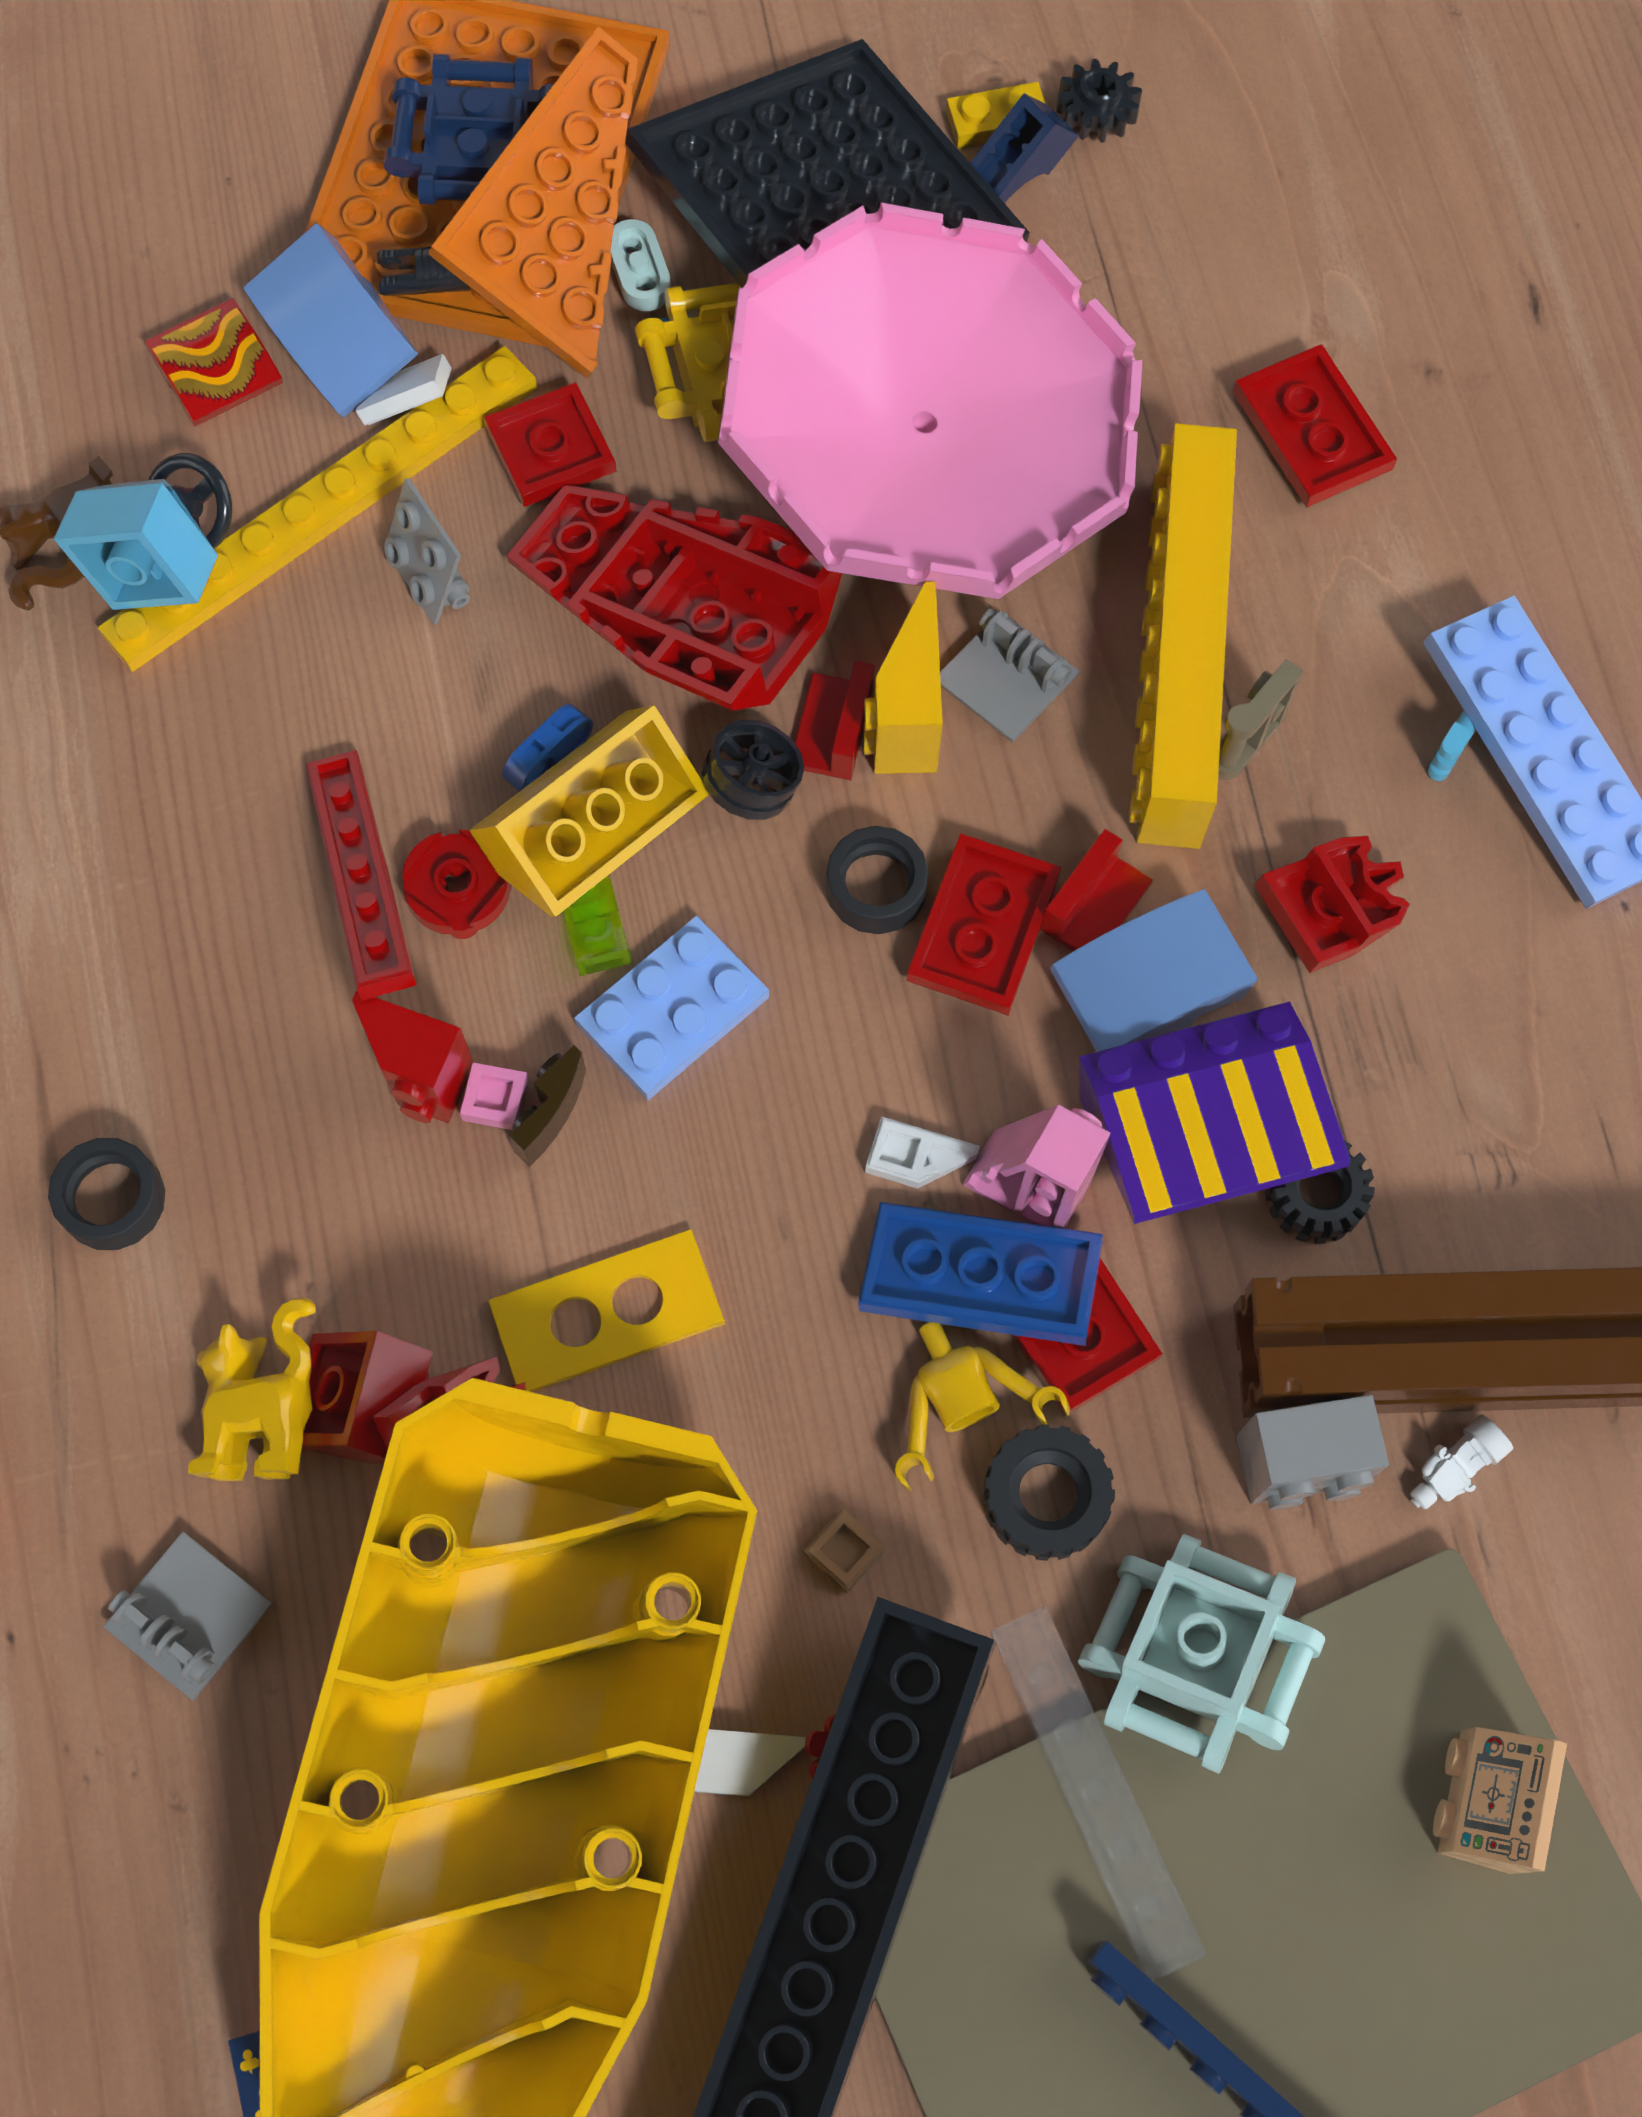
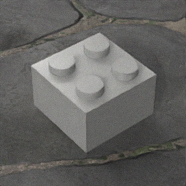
(1312, 1451)

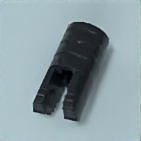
(429, 275)

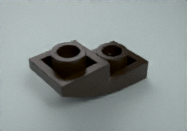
(557, 1090)

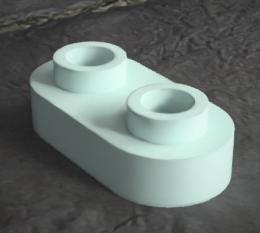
(641, 268)

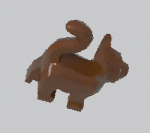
(31, 524)

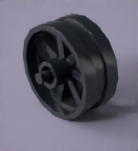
(748, 792)

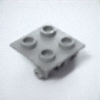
(425, 555)
(1006, 675)
(186, 1615)

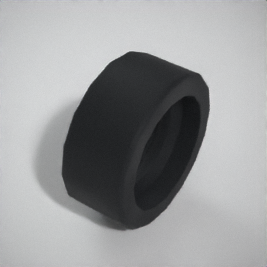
(882, 842)
(79, 1164)

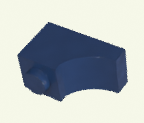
(1023, 146)

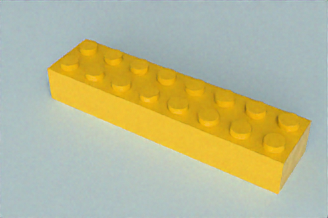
(1184, 637)

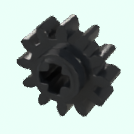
(1099, 100)

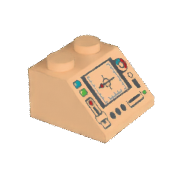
(1500, 1799)

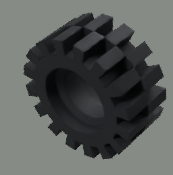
(1327, 1222)

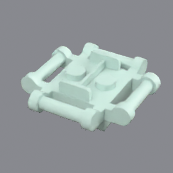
(1201, 1650)

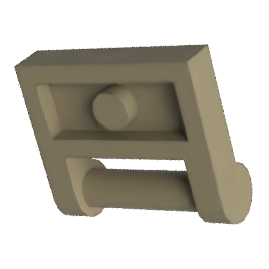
(1254, 723)

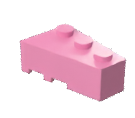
(1040, 1164)

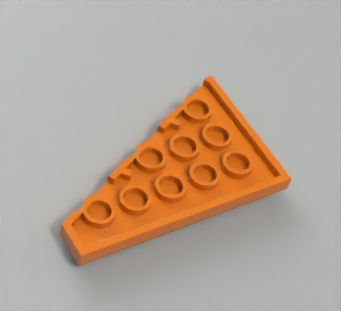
(547, 209)

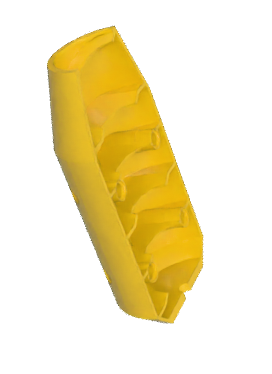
(511, 1726)

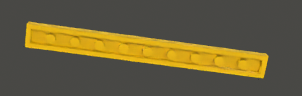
(327, 503)

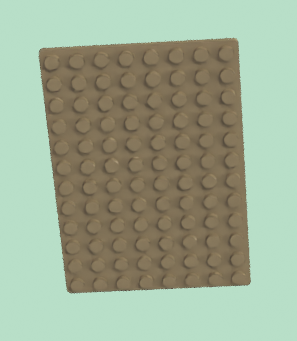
(1328, 1921)

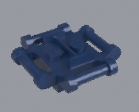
(462, 125)

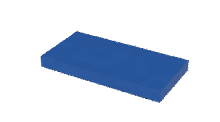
(981, 1273)

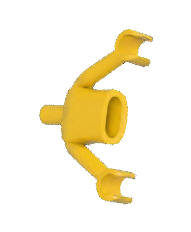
(960, 1393)

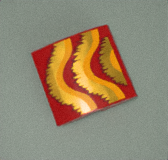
(214, 362)

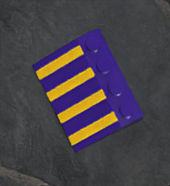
(1212, 1112)

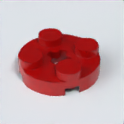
(460, 911)

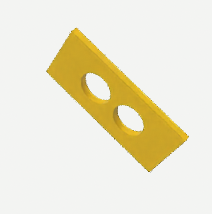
(686, 1310)

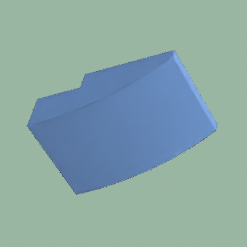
(330, 320)
(1155, 973)

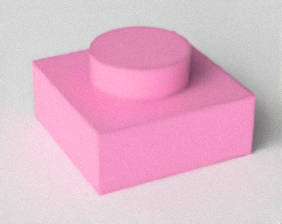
(494, 1096)

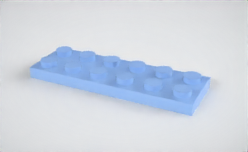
(1545, 747)

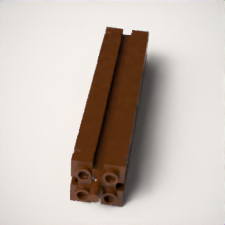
(1443, 1340)

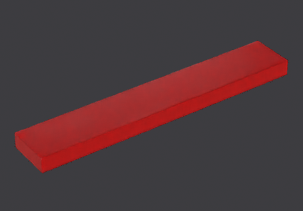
(360, 876)

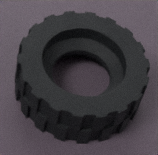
(1084, 1465)

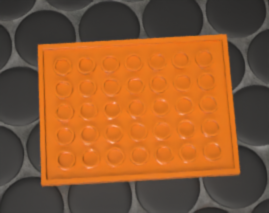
(382, 211)

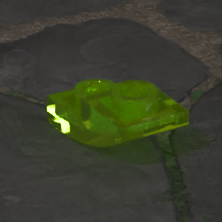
(597, 930)

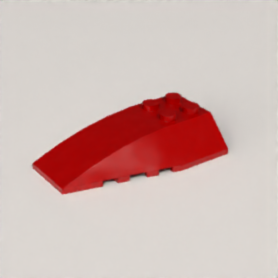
(683, 592)

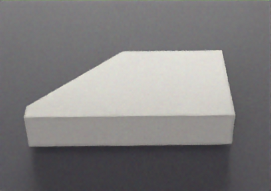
(406, 390)
(743, 1760)

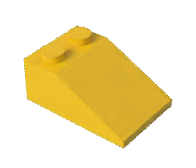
(906, 712)

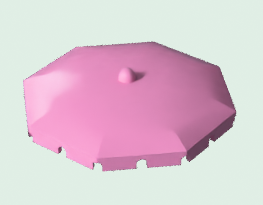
(931, 401)

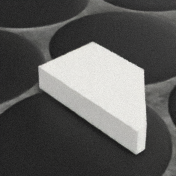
(915, 1154)

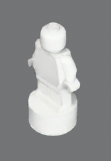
(1449, 1472)

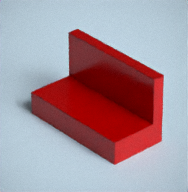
(834, 721)
(1095, 895)

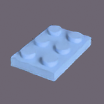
(672, 1007)

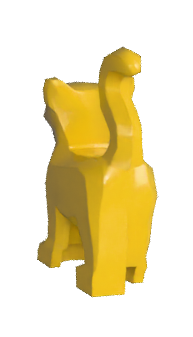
(256, 1408)

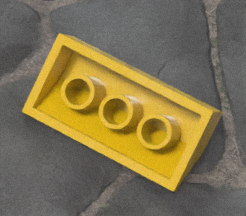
(591, 810)

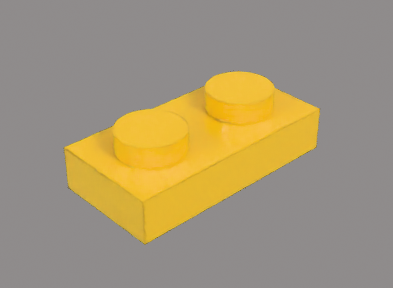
(979, 114)

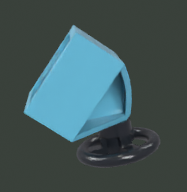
(145, 537)

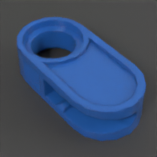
(547, 746)

